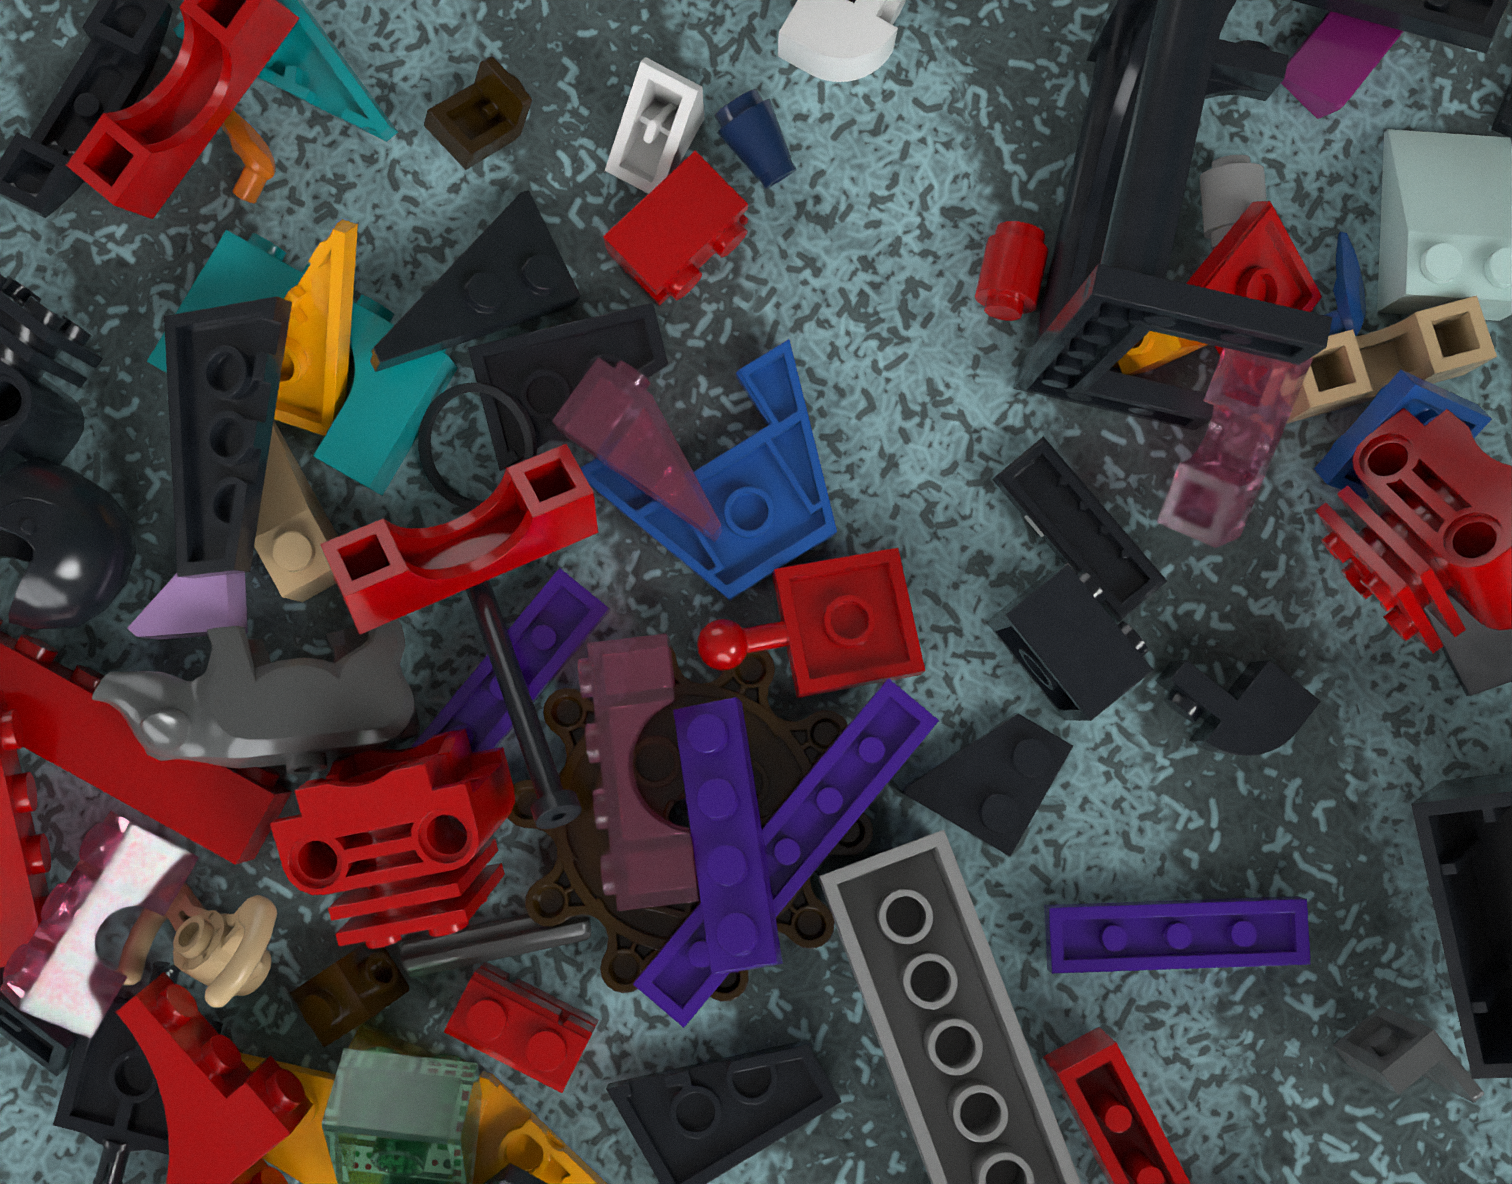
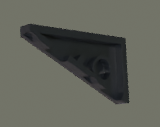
(497, 283)

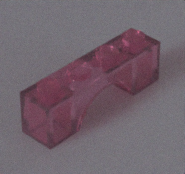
(649, 855)

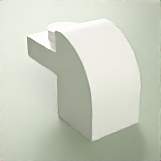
(839, 37)

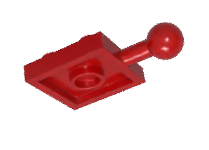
(841, 625)

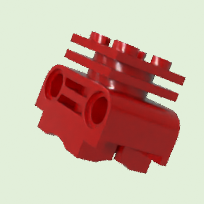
(1437, 527)
(400, 837)

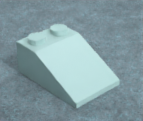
(1445, 222)

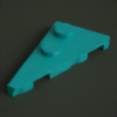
(317, 73)

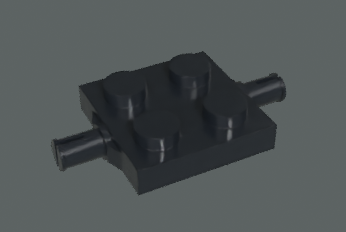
(115, 1093)

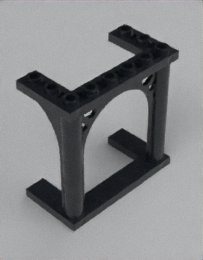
(1123, 214)

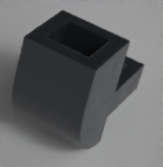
(1247, 720)

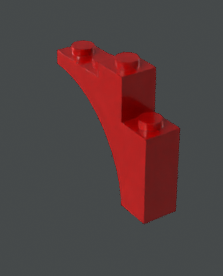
(214, 1105)

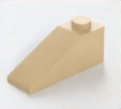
(292, 527)

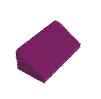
(1336, 61)

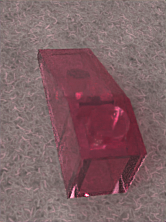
(626, 431)

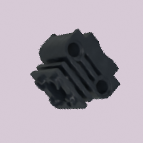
(33, 411)

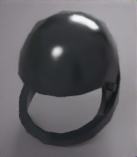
(72, 538)

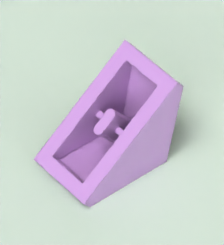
(192, 606)

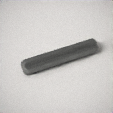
(489, 942)

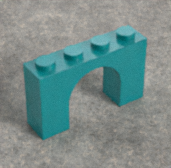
(382, 407)

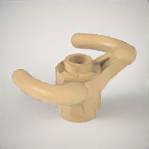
(209, 946)

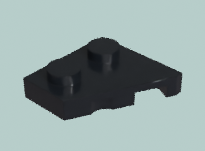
(994, 781)

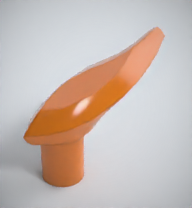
(255, 155)

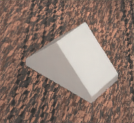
(655, 126)

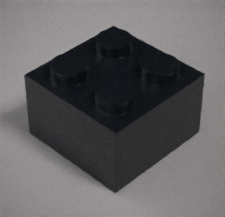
(1072, 644)

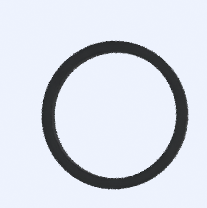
(430, 416)

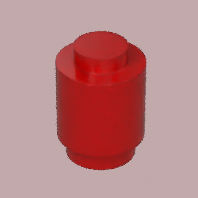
(1012, 270)

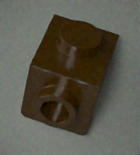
(481, 116)
(349, 992)

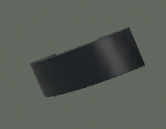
(105, 79)

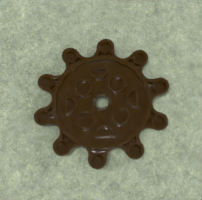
(780, 760)

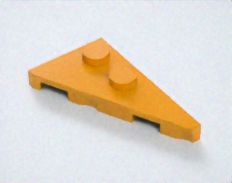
(319, 335)
(517, 1136)

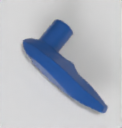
(1347, 290)

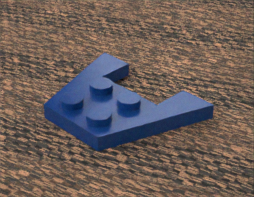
(762, 490)

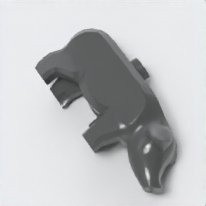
(274, 712)

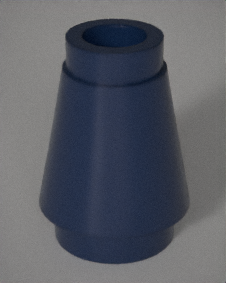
(756, 137)

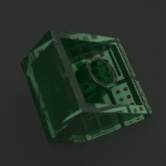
(403, 1118)

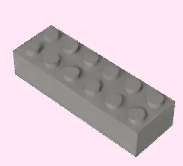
(945, 1019)

